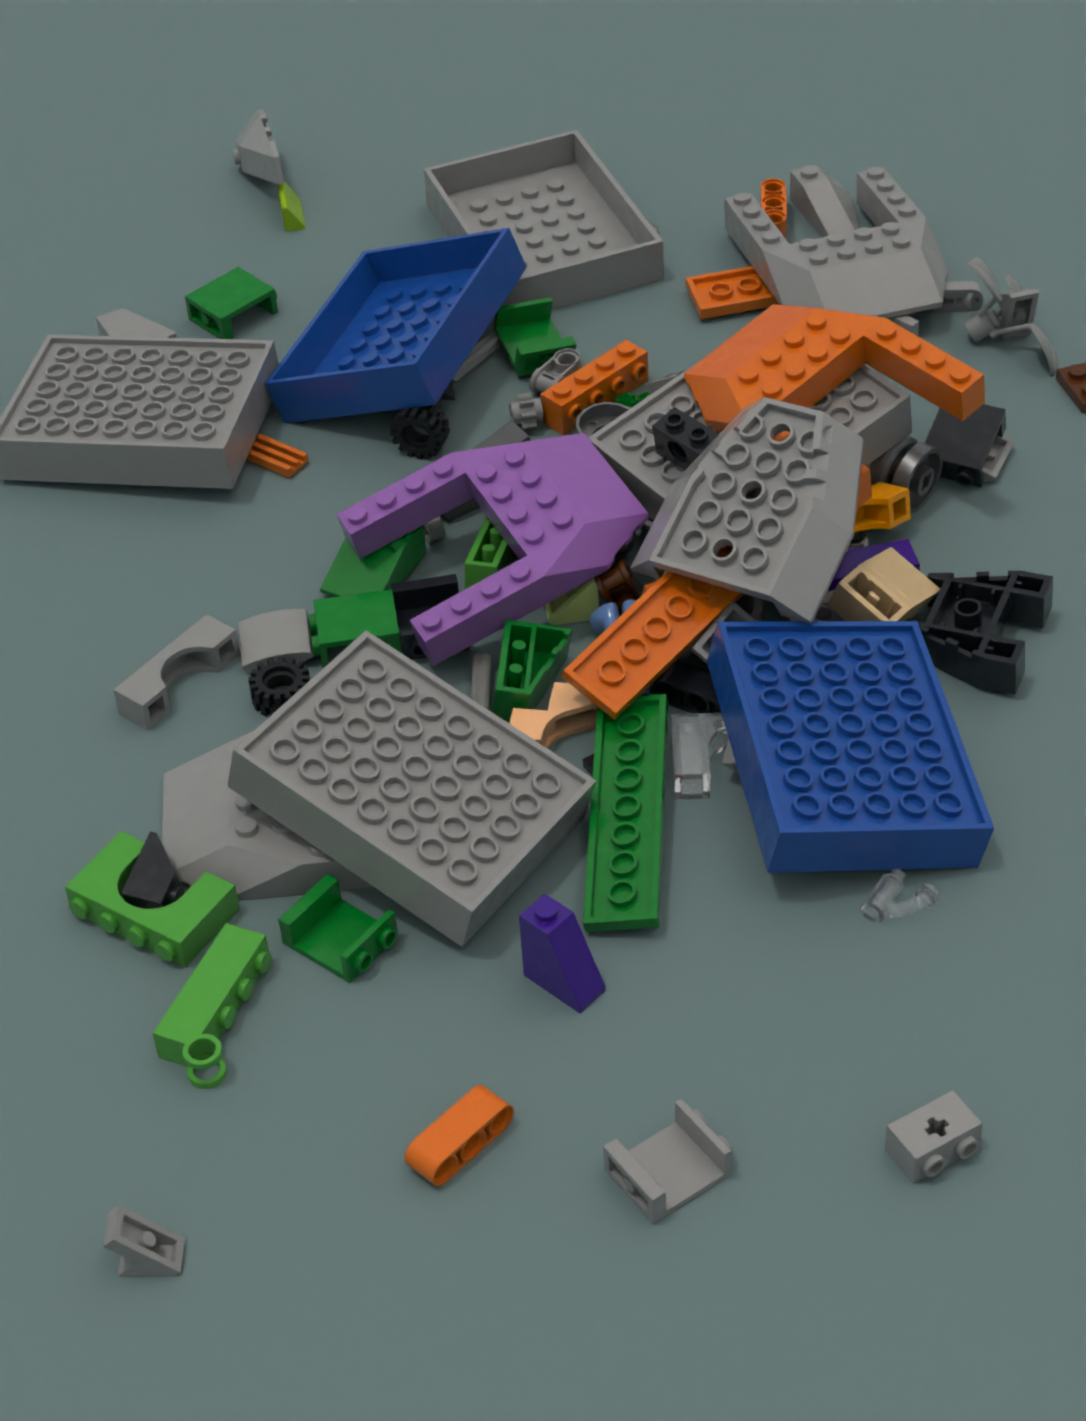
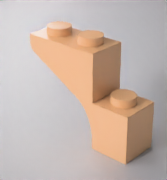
(566, 715)

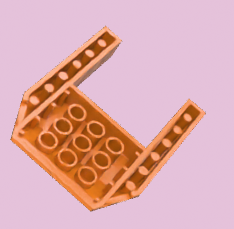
(809, 351)

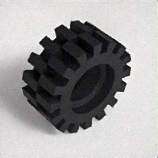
(416, 442)
(274, 675)

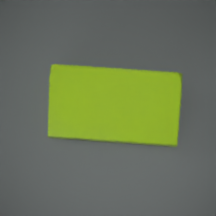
(290, 208)

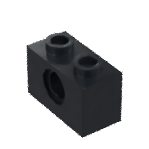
(681, 438)

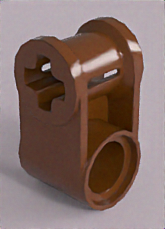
(618, 585)

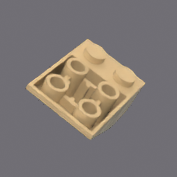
(883, 590)

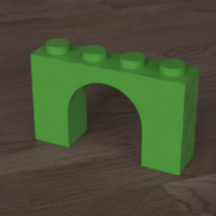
(172, 931)

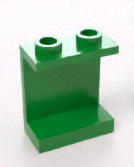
(226, 297)
(529, 334)
(347, 617)
(336, 932)

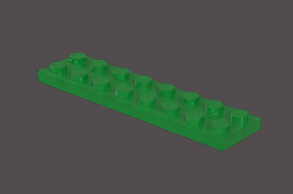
(627, 818)

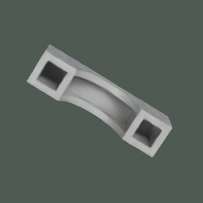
(202, 647)

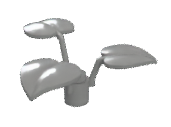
(987, 322)

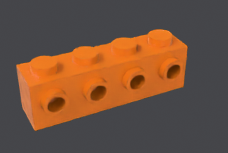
(599, 381)

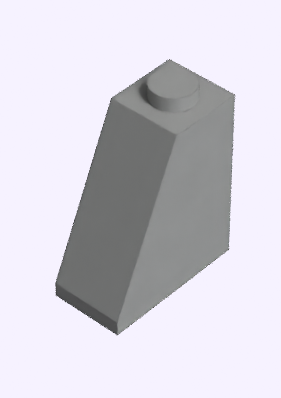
(128, 324)

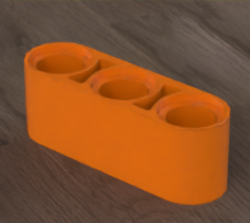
(774, 202)
(459, 1135)

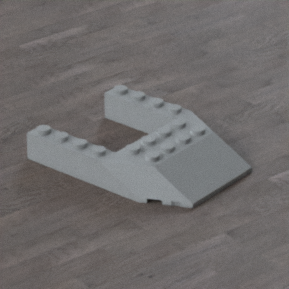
(863, 271)
(231, 838)

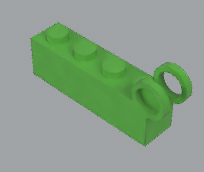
(487, 555)
(210, 1002)

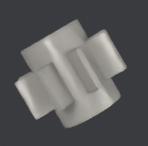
(526, 411)

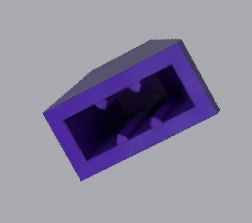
(558, 954)

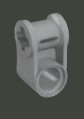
(555, 369)

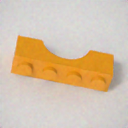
(885, 508)

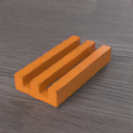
(277, 452)

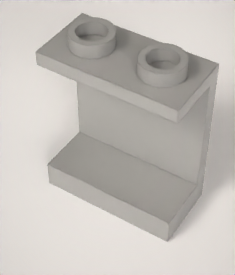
(670, 1164)

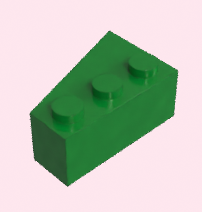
(528, 664)

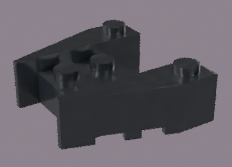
(970, 617)

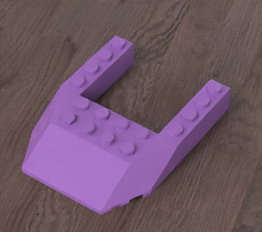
(545, 497)

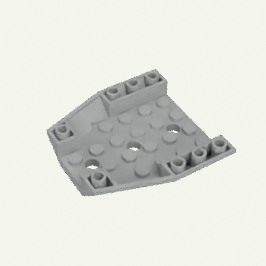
(786, 537)

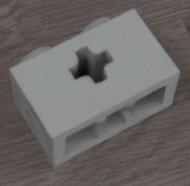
(933, 1137)

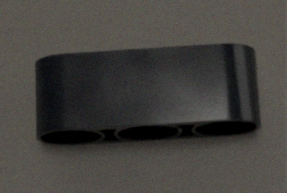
(688, 688)

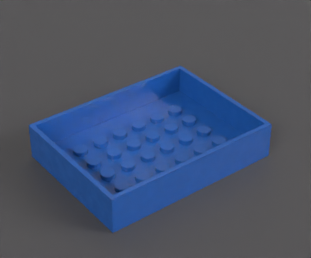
(397, 327)
(847, 747)

